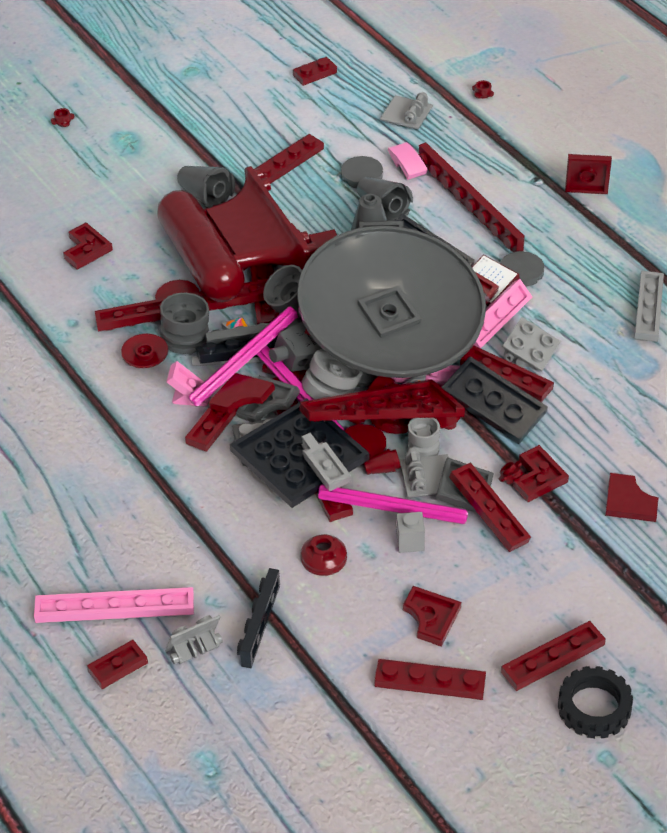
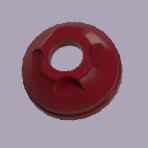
(323, 561)

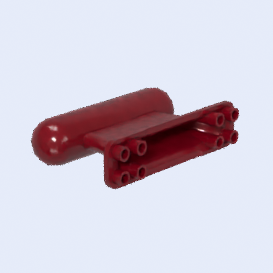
(232, 236)

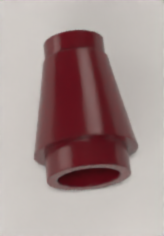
(383, 462)

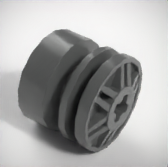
(282, 289)
(184, 322)

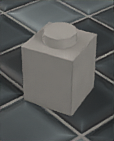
(410, 532)

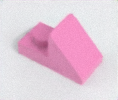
(184, 383)

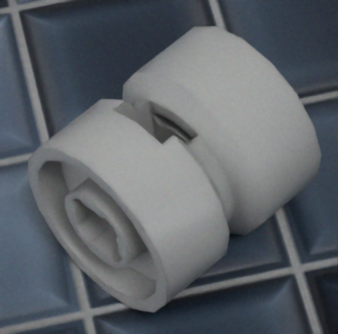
(424, 436)

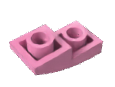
(408, 160)

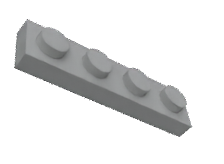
(649, 306)

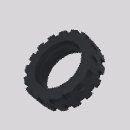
(595, 725)

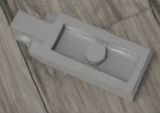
(324, 463)

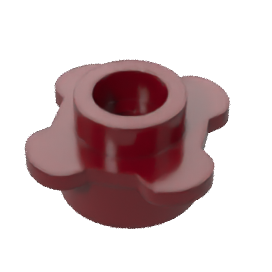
(483, 89)
(62, 117)
(510, 472)

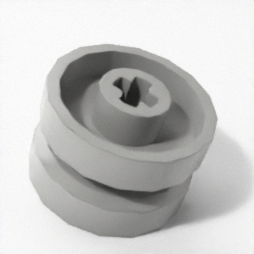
(329, 377)

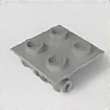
(407, 111)
(530, 344)
(422, 473)
(186, 636)

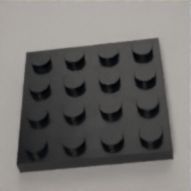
(277, 457)

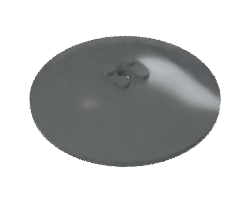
(397, 270)

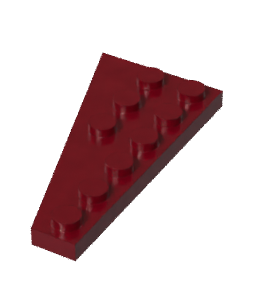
(407, 400)

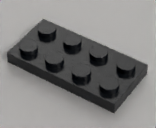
(495, 400)

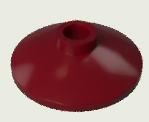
(144, 350)

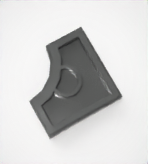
(280, 399)

